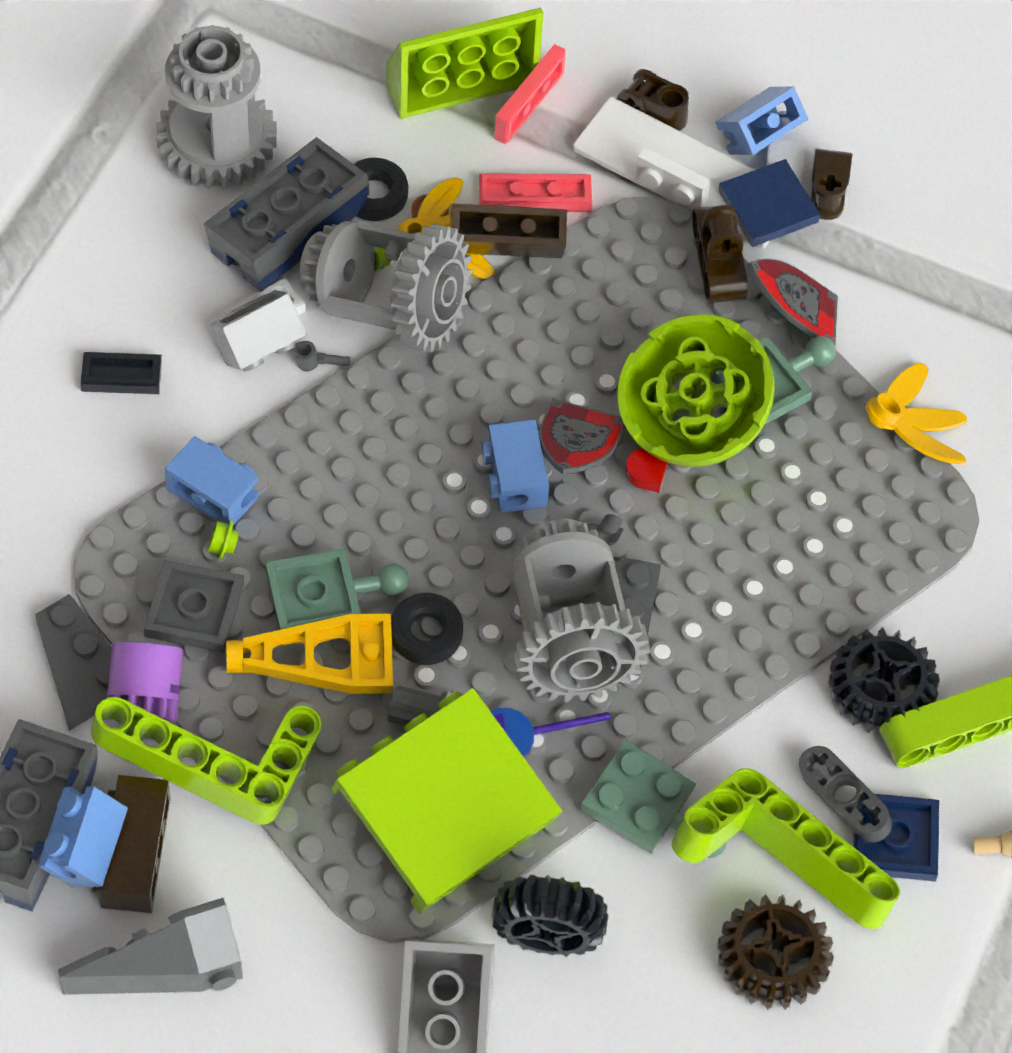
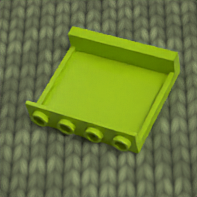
(447, 797)

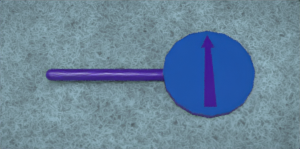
(522, 732)

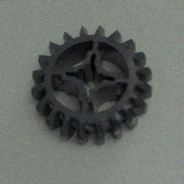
(891, 668)
(550, 915)

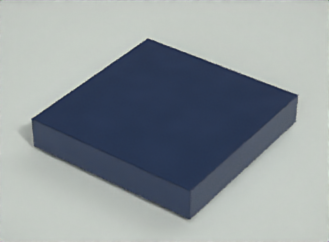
(769, 202)
(913, 841)

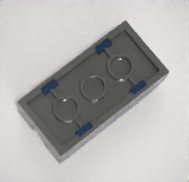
(283, 210)
(32, 779)

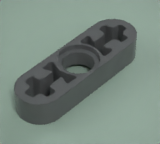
(849, 810)

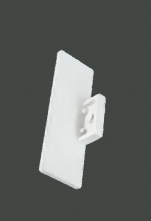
(658, 157)

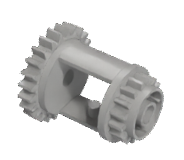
(216, 123)
(424, 287)
(581, 644)

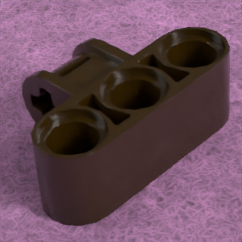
(720, 253)

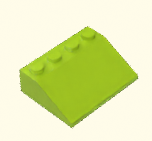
(464, 63)

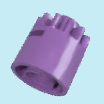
(147, 676)

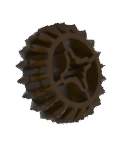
(805, 942)

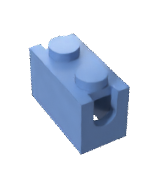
(759, 122)
(517, 466)
(212, 481)
(83, 837)

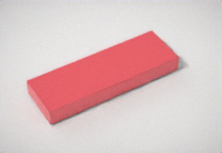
(529, 94)
(537, 191)

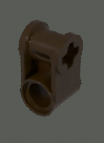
(657, 98)
(830, 182)

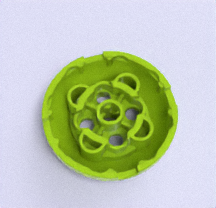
(698, 349)

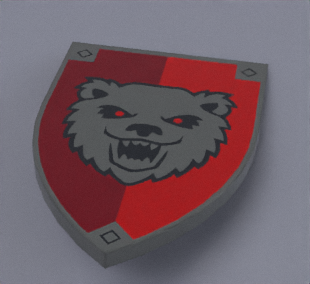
(796, 297)
(578, 436)

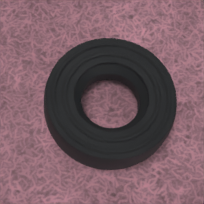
(394, 200)
(426, 651)

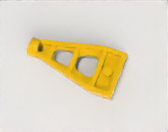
(370, 654)

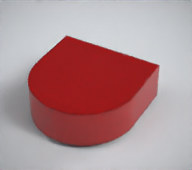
(645, 470)

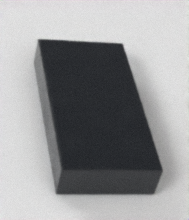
(121, 373)

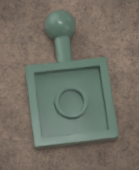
(789, 386)
(322, 587)
(639, 797)

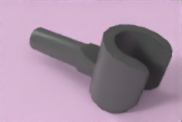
(311, 358)
(609, 528)

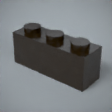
(511, 230)
(138, 851)

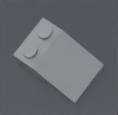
(445, 997)

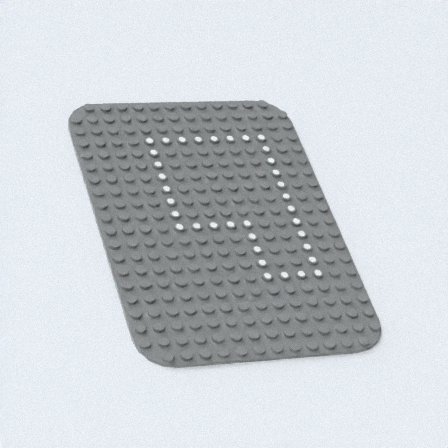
(758, 554)

